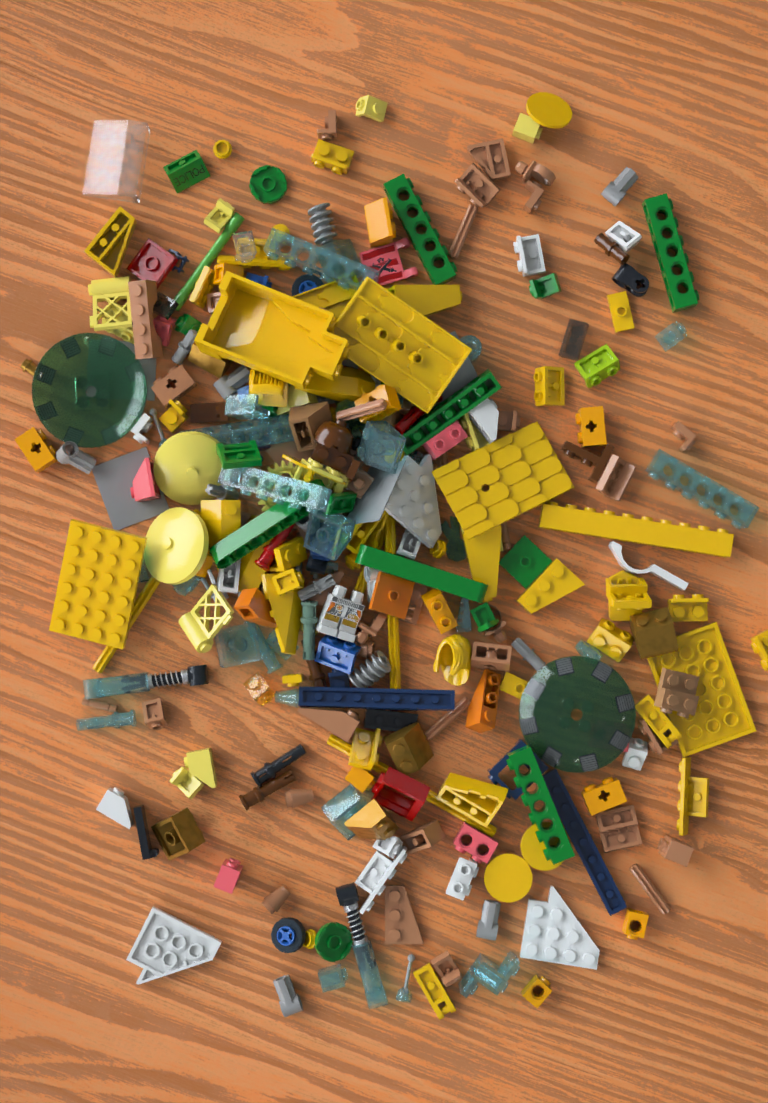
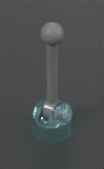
(153, 412)
(404, 994)

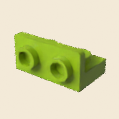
(598, 366)

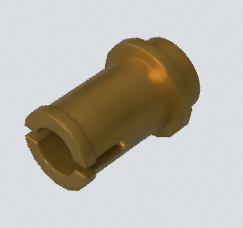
(29, 367)

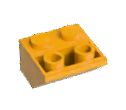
(379, 226)

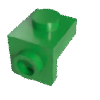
(544, 286)
(185, 323)

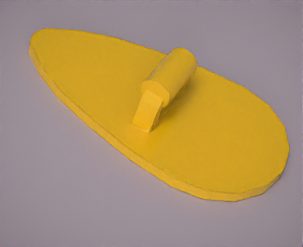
(310, 474)

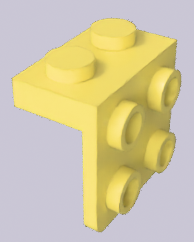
(316, 466)

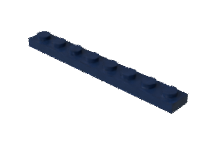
(376, 698)
(584, 843)

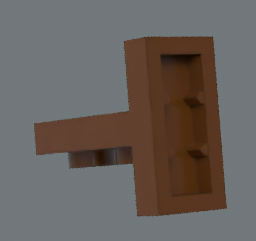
(588, 458)
(339, 461)

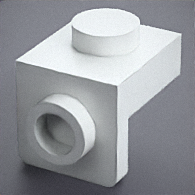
(636, 754)
(390, 846)

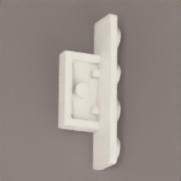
(375, 875)

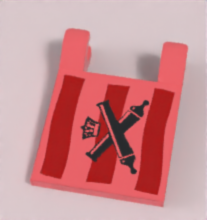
(388, 262)

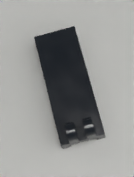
(388, 719)
(143, 833)

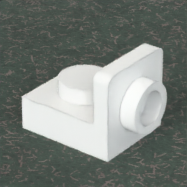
(143, 425)

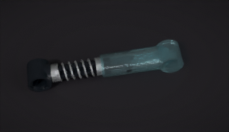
(143, 682)
(362, 948)

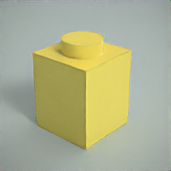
(527, 129)

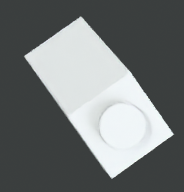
(485, 419)
(117, 807)

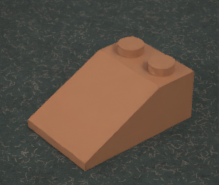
(334, 720)

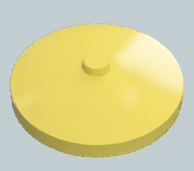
(187, 466)
(176, 546)

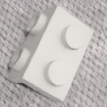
(530, 255)
(461, 878)

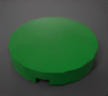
(268, 184)
(333, 941)

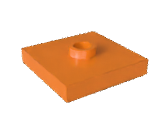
(391, 595)

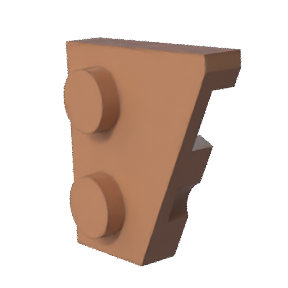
(491, 158)

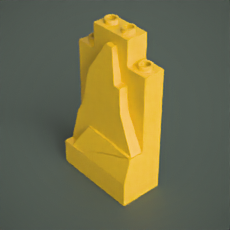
(272, 333)

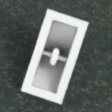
(624, 236)
(409, 545)
(229, 578)

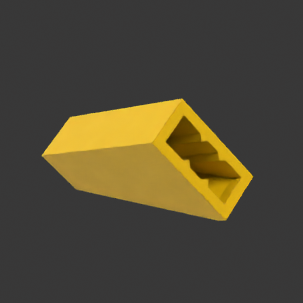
(429, 298)
(483, 559)

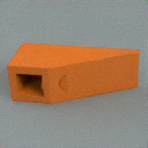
(255, 608)
(483, 706)

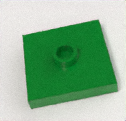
(525, 562)

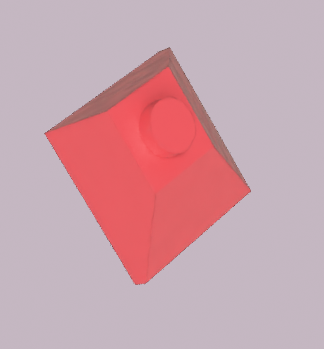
(144, 483)

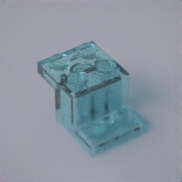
(489, 974)

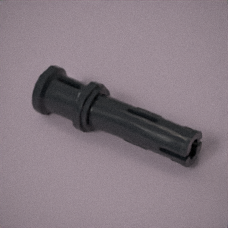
(277, 765)

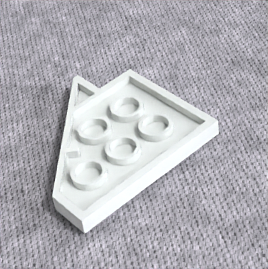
(415, 501)
(556, 934)
(170, 946)

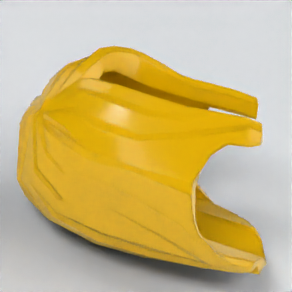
(454, 659)

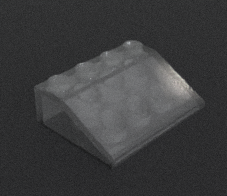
(117, 160)

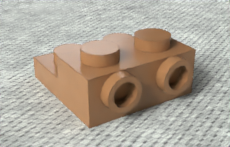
(677, 693)

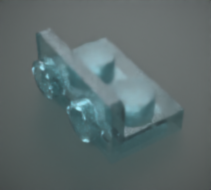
(245, 407)

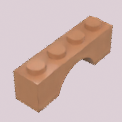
(142, 300)

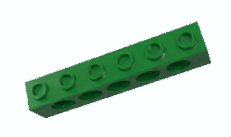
(401, 185)
(677, 300)
(450, 410)
(563, 848)

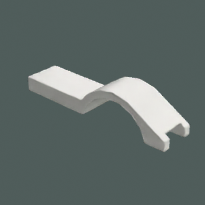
(653, 569)

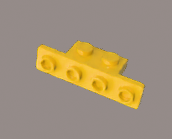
(259, 260)
(693, 796)

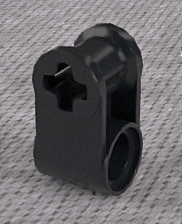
(629, 278)

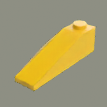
(347, 385)
(220, 518)
(250, 573)
(286, 612)

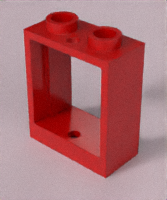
(395, 801)

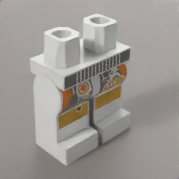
(341, 615)

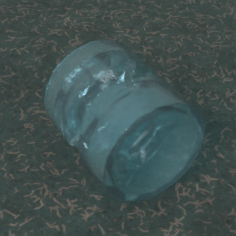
(475, 345)

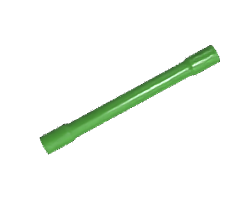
(230, 228)

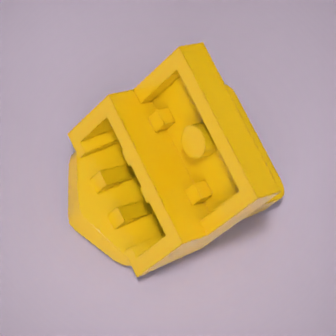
(269, 389)
(626, 596)

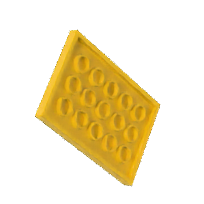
(97, 584)
(721, 704)

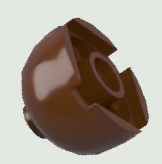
(335, 435)

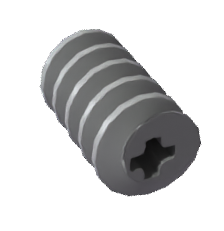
(320, 224)
(371, 672)

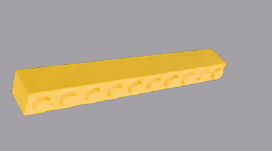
(634, 530)

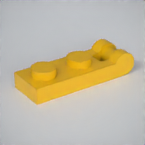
(657, 721)
(434, 990)

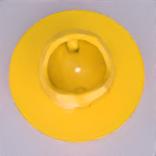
(549, 110)
(533, 850)
(508, 877)

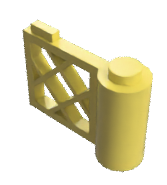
(111, 291)
(198, 627)

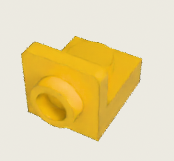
(288, 581)

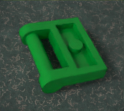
(239, 455)

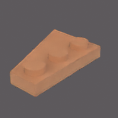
(399, 917)

